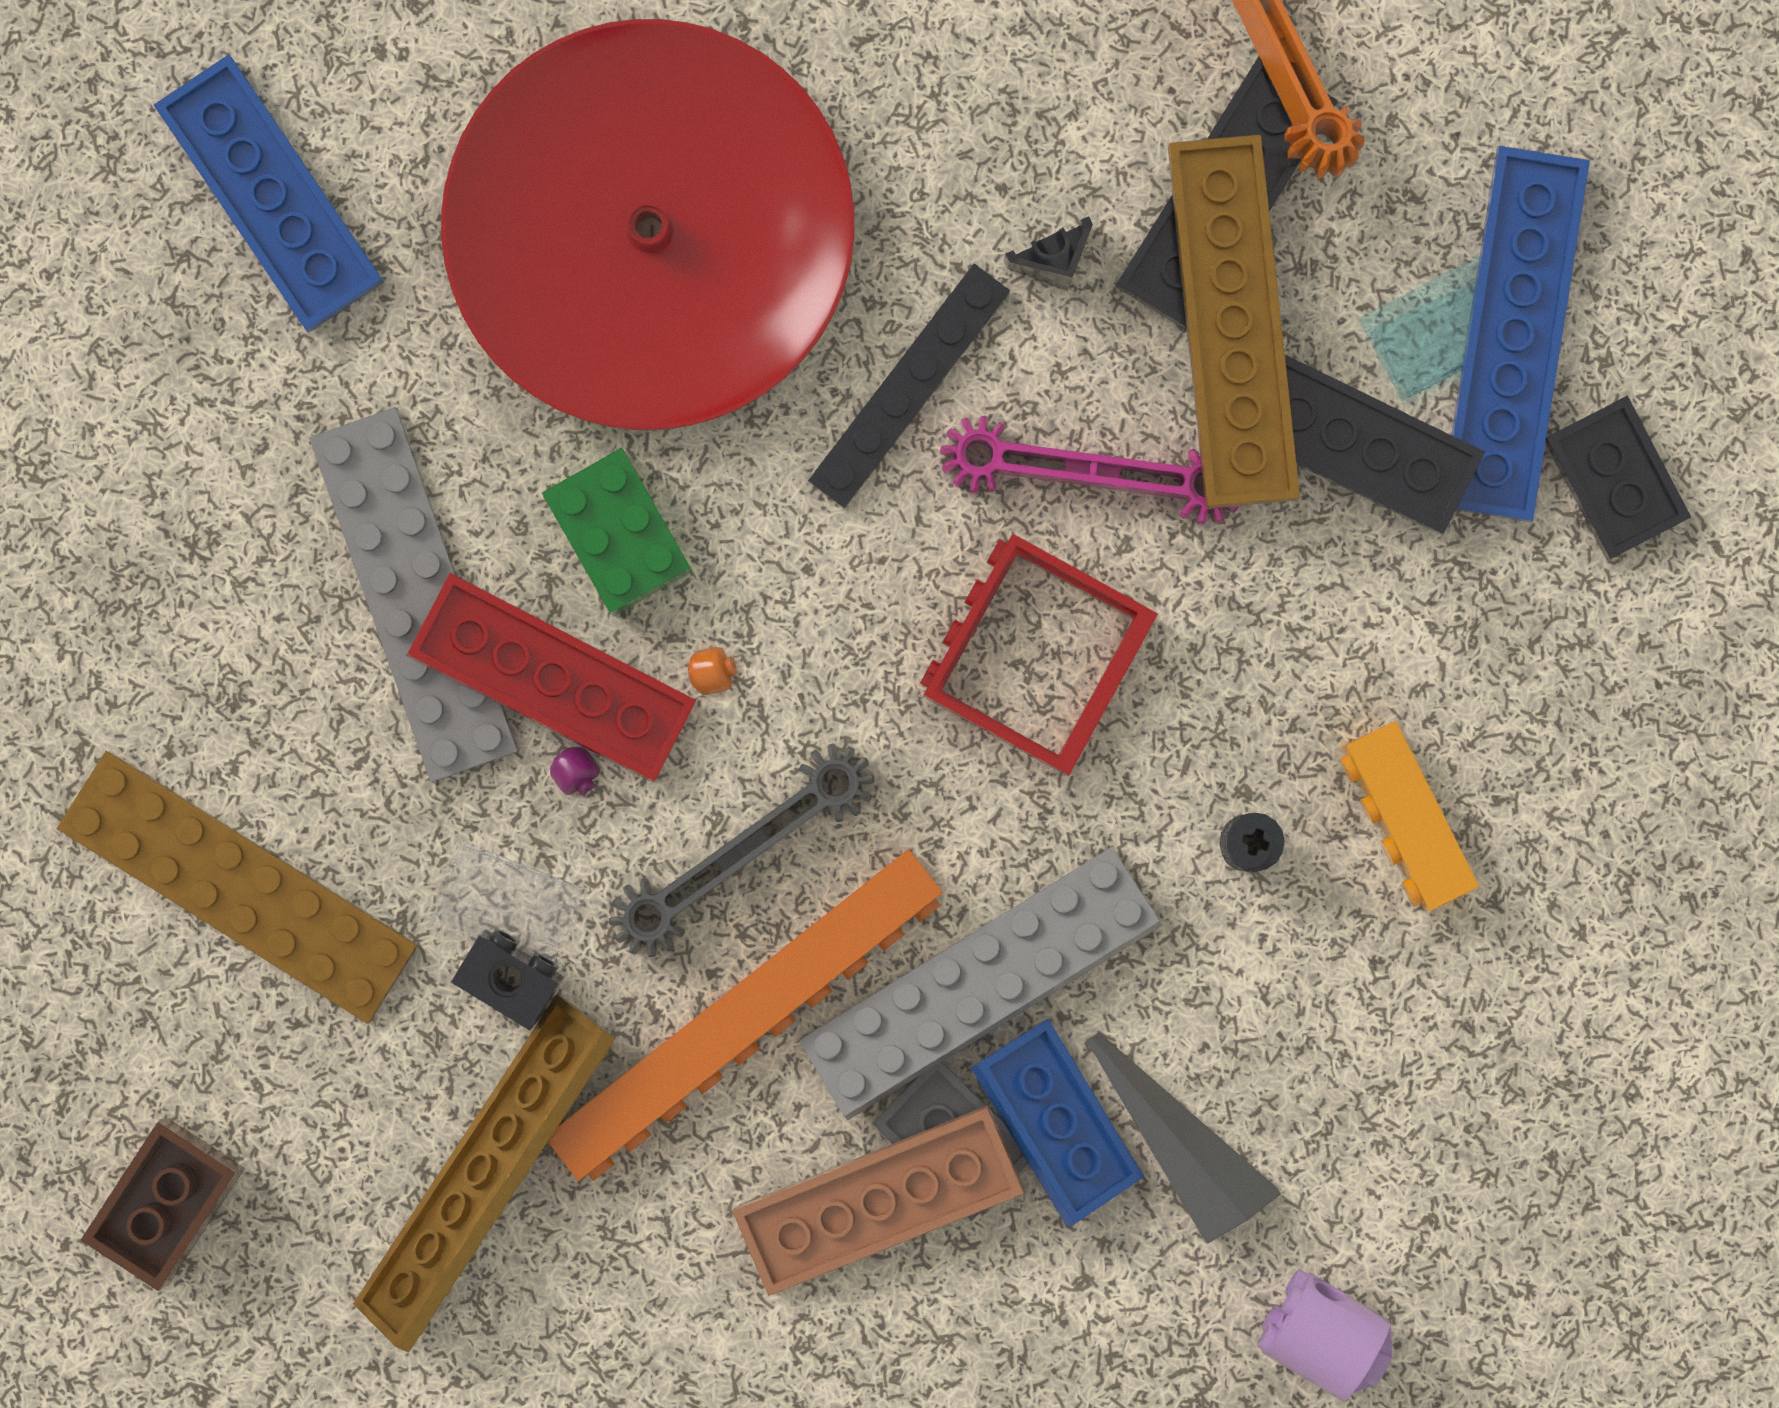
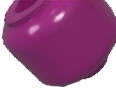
(574, 771)

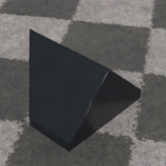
(1053, 257)

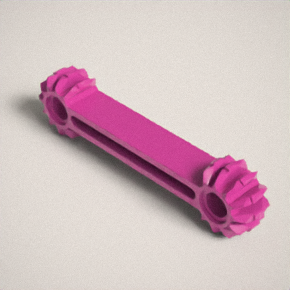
(1079, 469)

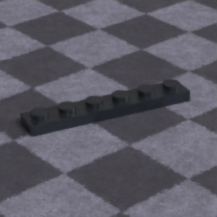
(909, 386)

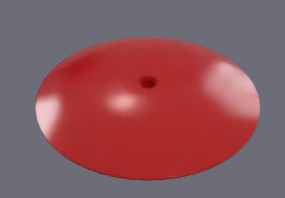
(631, 130)

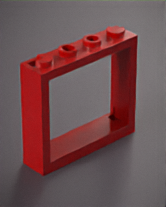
(980, 599)

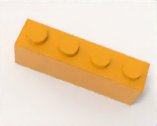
(1409, 817)

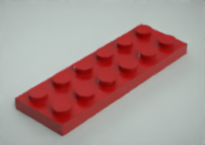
(551, 677)

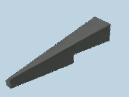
(1206, 1173)

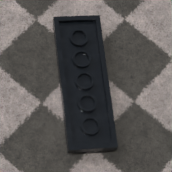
(1254, 110)
(1377, 449)

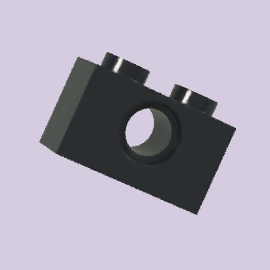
(481, 977)

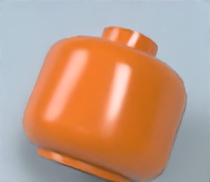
(711, 671)

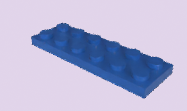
(268, 193)

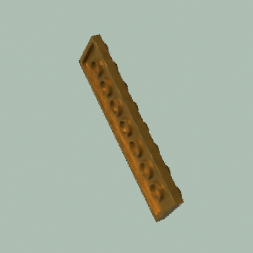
(1233, 321)
(237, 887)
(483, 1173)

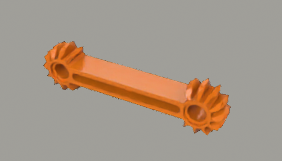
(1301, 91)

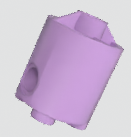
(1327, 1337)

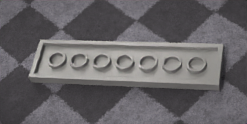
(401, 574)
(980, 983)

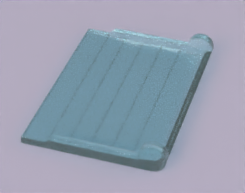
(1424, 331)

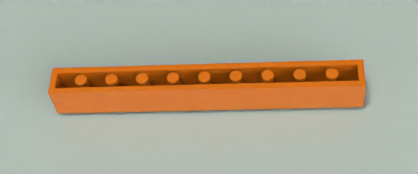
(745, 1014)

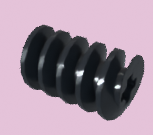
(1267, 833)

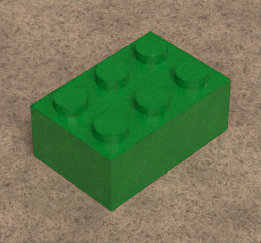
(617, 532)

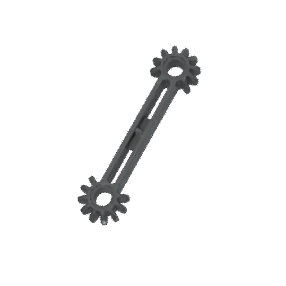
(739, 852)

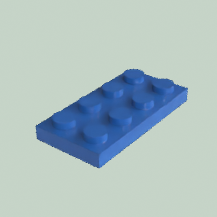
(1057, 1122)

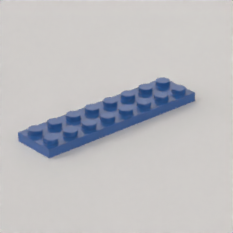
(1518, 326)

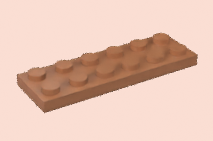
(878, 1200)

